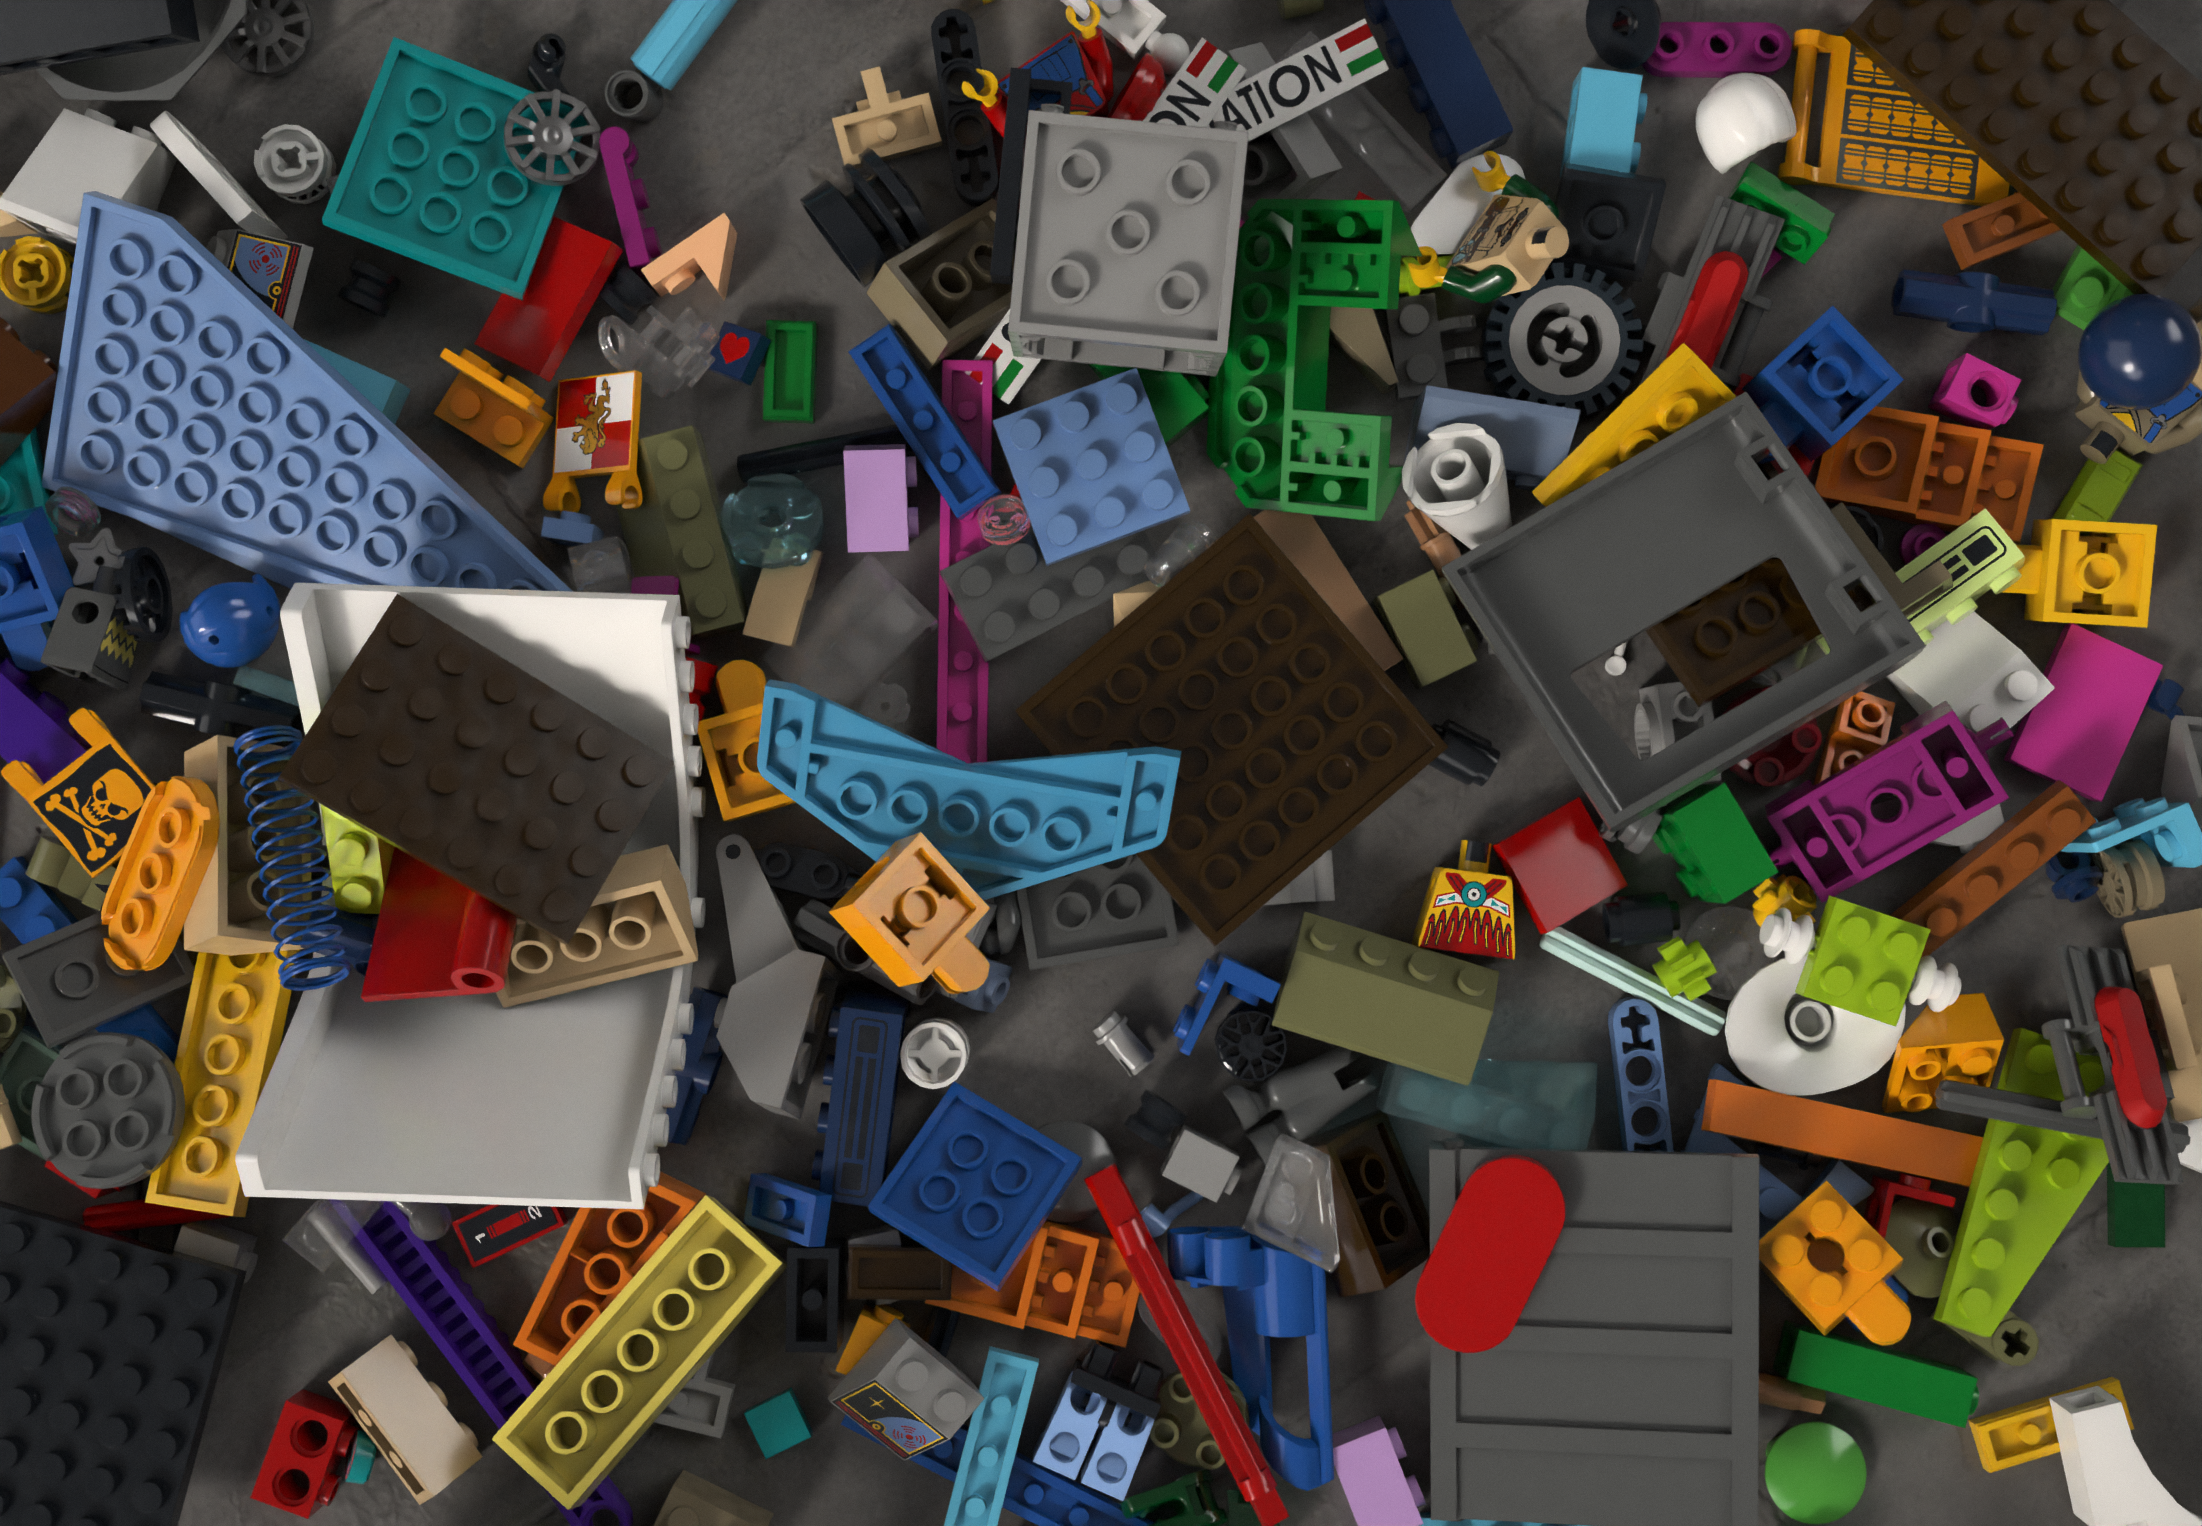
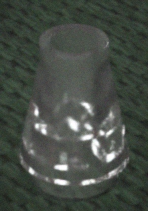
(1178, 551)

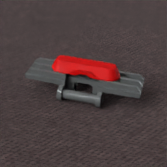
(1718, 277)
(2137, 1085)

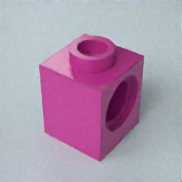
(1955, 399)

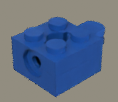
(1821, 385)
(35, 595)

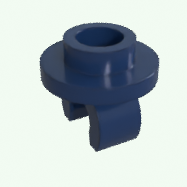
(2074, 883)

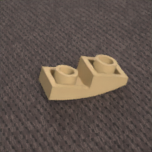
(781, 602)

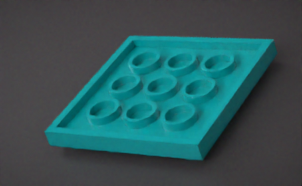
(436, 174)

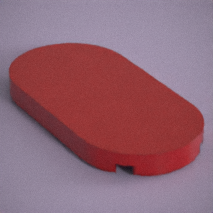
(1490, 1253)

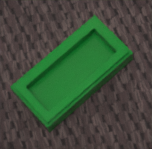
(790, 371)

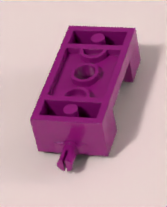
(1934, 770)

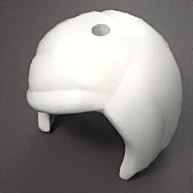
(1743, 117)

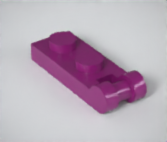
(629, 198)

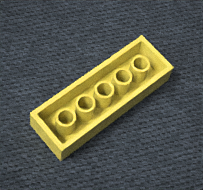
(640, 1353)

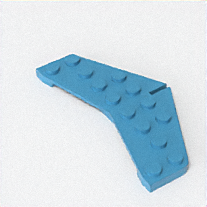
(992, 819)

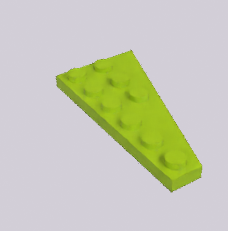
(2019, 1193)

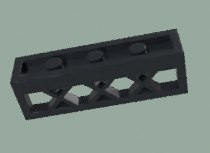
(1012, 164)

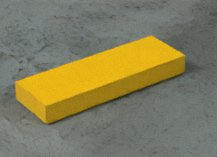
(2027, 1429)

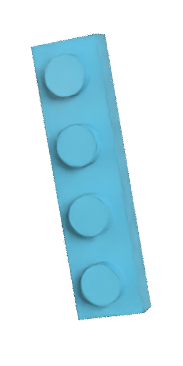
(992, 1439)

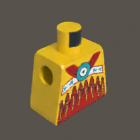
(1468, 907)

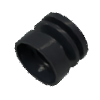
(866, 215)

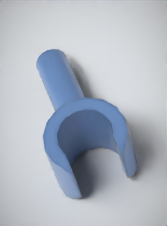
(1159, 1222)

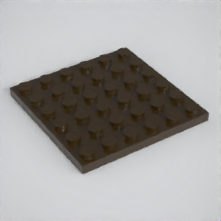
(1275, 719)

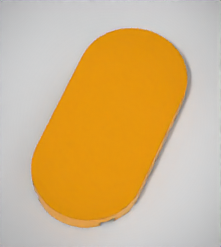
(160, 872)

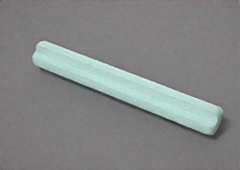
(1632, 980)

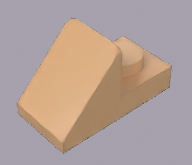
(705, 250)

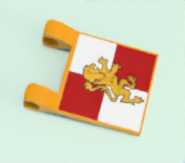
(596, 438)

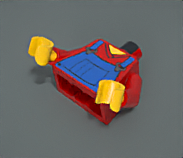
(1069, 59)

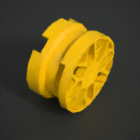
(36, 274)

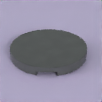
(108, 1110)

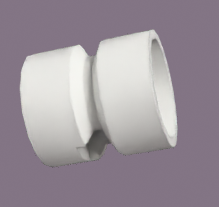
(935, 1052)

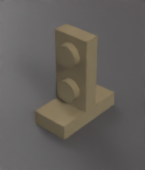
(1908, 596)

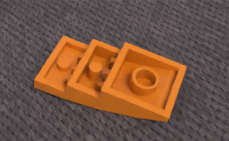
(1930, 471)
(1063, 1284)

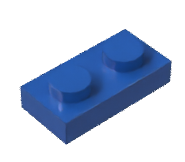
(787, 1209)

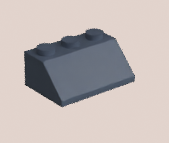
(1530, 434)

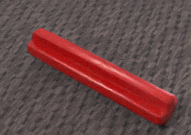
(139, 1215)

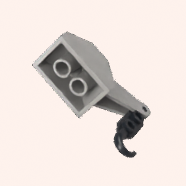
(781, 993)

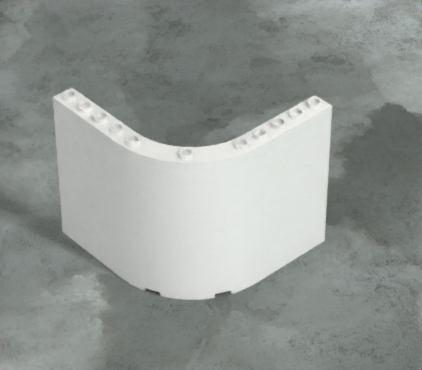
(455, 1090)

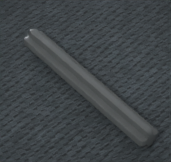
(2026, 1110)

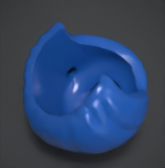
(232, 622)

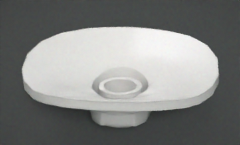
(1801, 1043)

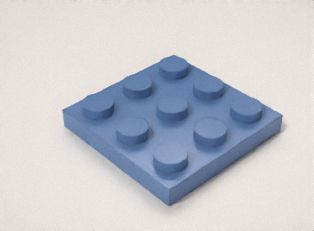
(1091, 466)

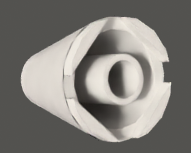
(1460, 483)

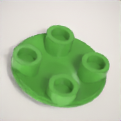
(1815, 1472)

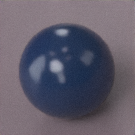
(2140, 352)

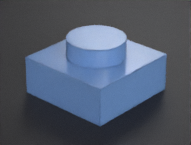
(570, 530)

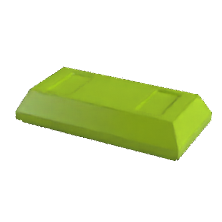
(2099, 489)

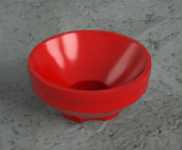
(1140, 91)

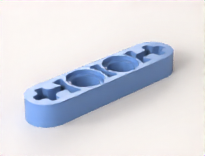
(1648, 1094)

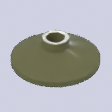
(1910, 1233)

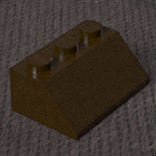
(1376, 1205)

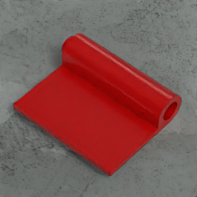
(435, 938)

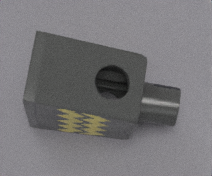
(90, 636)

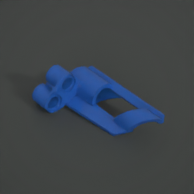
(1266, 1297)

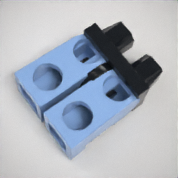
(1103, 1403)

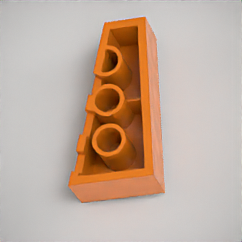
(597, 1262)

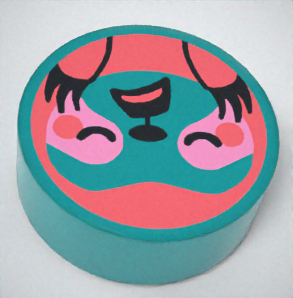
(360, 1459)

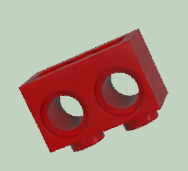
(297, 1448)

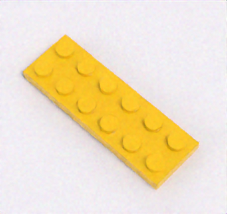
(223, 1063)

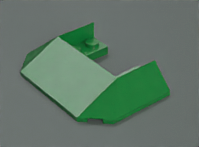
(1272, 385)

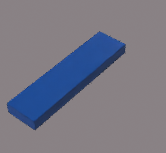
(924, 421)

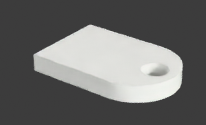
(214, 177)

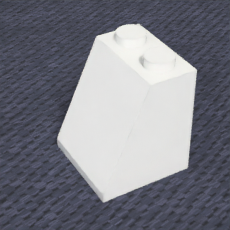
(83, 157)

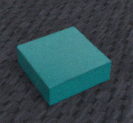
(778, 1423)

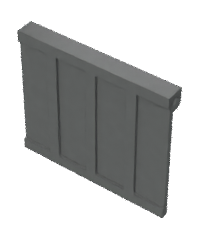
(1631, 1361)

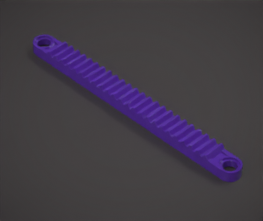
(466, 1335)

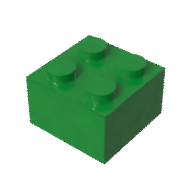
(1712, 844)

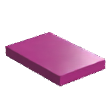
(2090, 714)

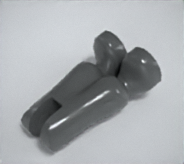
(1304, 1095)

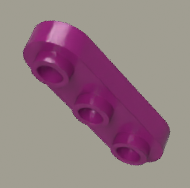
(1741, 49)

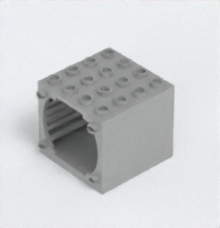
(1127, 242)

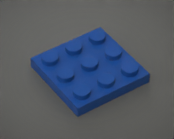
(975, 1186)

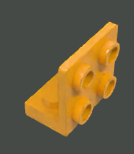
(495, 413)

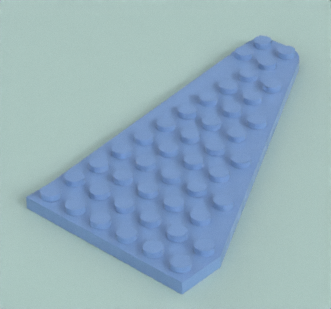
(238, 435)

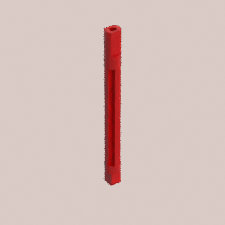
(1186, 1344)

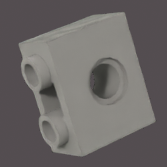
(1666, 717)

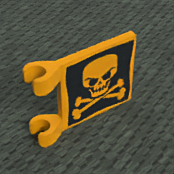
(92, 799)

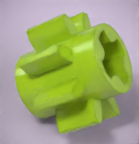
(1684, 968)

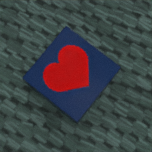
(738, 353)

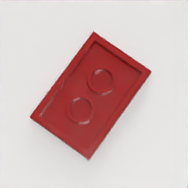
(556, 302)

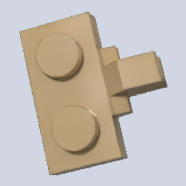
(886, 123)

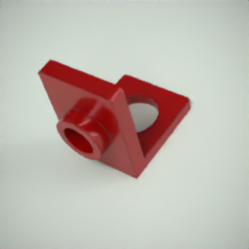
(1907, 1186)

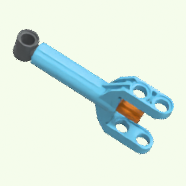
(666, 55)

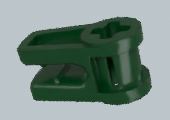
(1188, 1496)

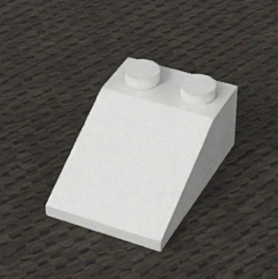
(1975, 673)

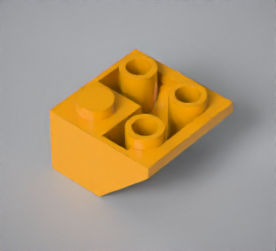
(1943, 1045)

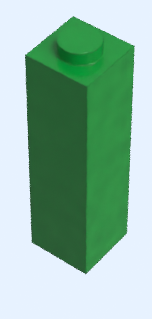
(1876, 1374)

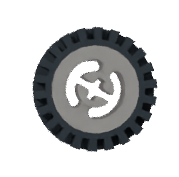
(1580, 301)

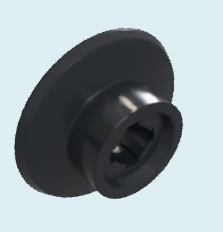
(1617, 41)

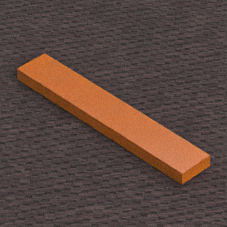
(1840, 1133)

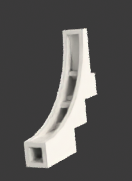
(2105, 1468)

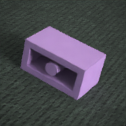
(878, 498)
(1372, 1475)

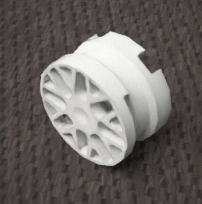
(294, 163)

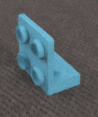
(2163, 826)

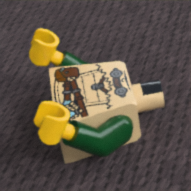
(1505, 247)

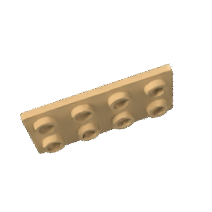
(2168, 978)

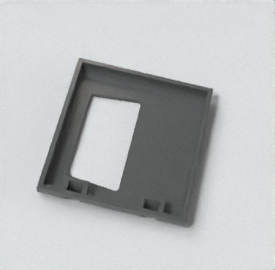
(1646, 548)

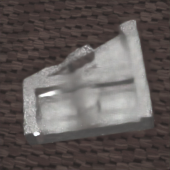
(1297, 1204)

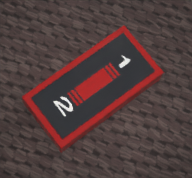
(502, 1228)

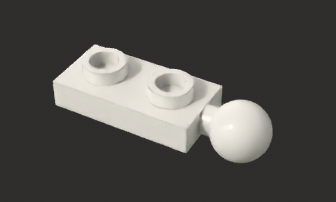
(1135, 26)

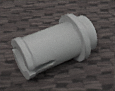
(1122, 1043)

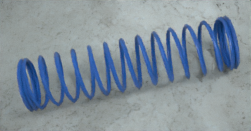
(300, 965)

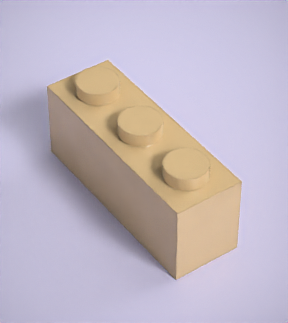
(407, 1418)

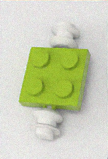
(1861, 960)

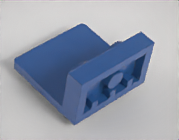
(1244, 984)

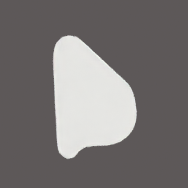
(1457, 206)

